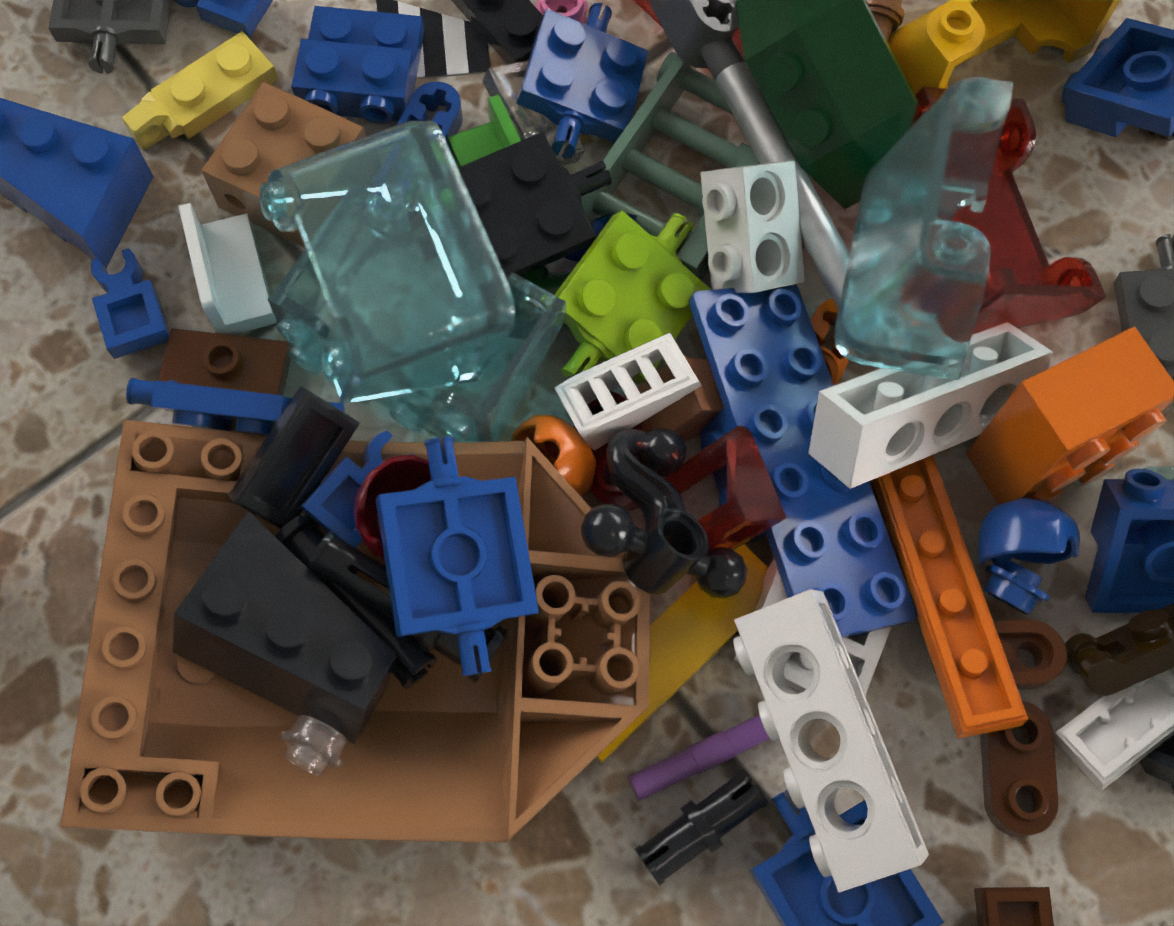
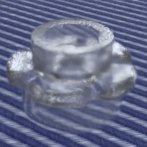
(313, 745)

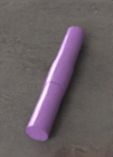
(698, 757)

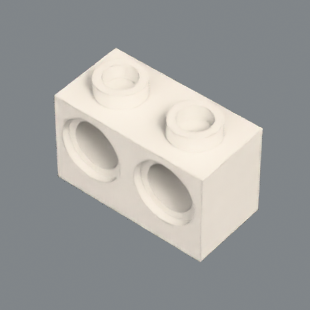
(753, 227)

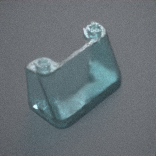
(397, 262)
(911, 269)

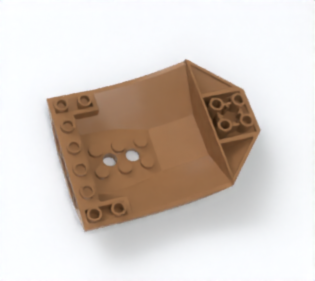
(435, 763)

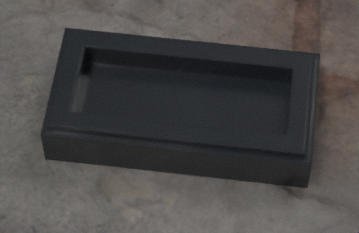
(293, 458)

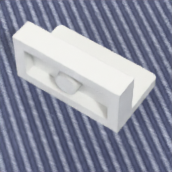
(228, 272)

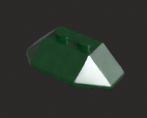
(828, 86)

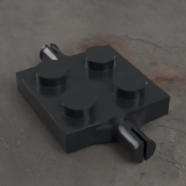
(532, 203)

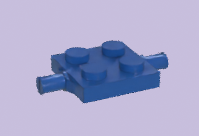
(582, 78)
(211, 406)
(456, 556)
(806, 898)

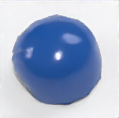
(1027, 532)

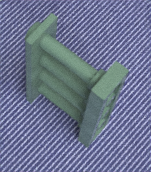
(655, 116)

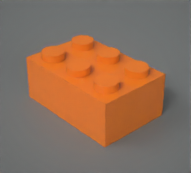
(1073, 420)

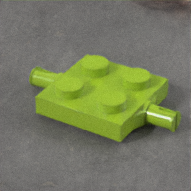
(627, 291)

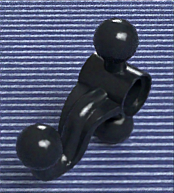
(672, 538)

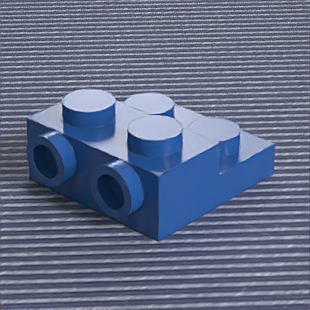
(359, 62)
(1125, 82)
(1134, 545)

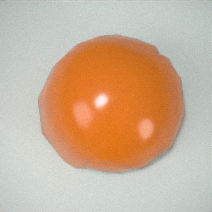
(562, 448)

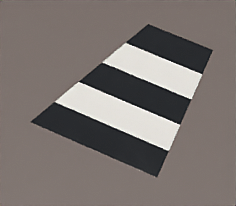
(448, 43)

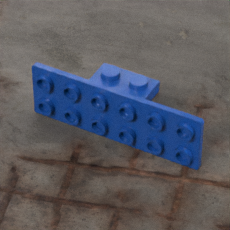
(770, 384)

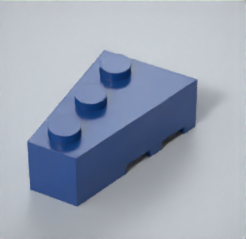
(71, 176)

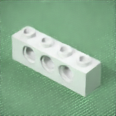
(903, 416)
(847, 852)

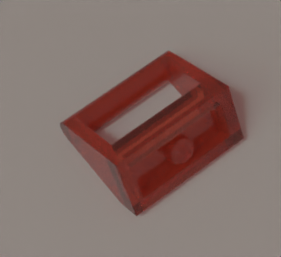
(751, 497)

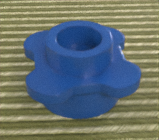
(1015, 586)

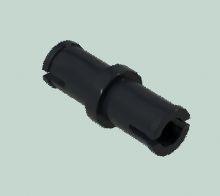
(701, 826)

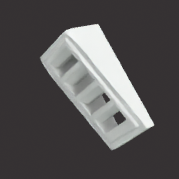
(602, 378)

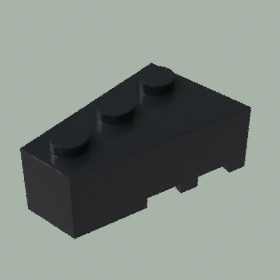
(282, 633)

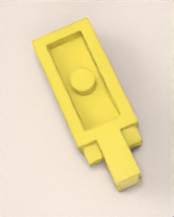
(200, 92)

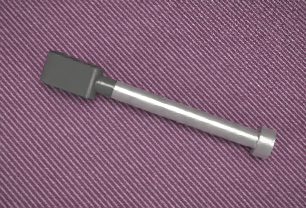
(703, 38)

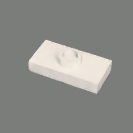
(1120, 729)

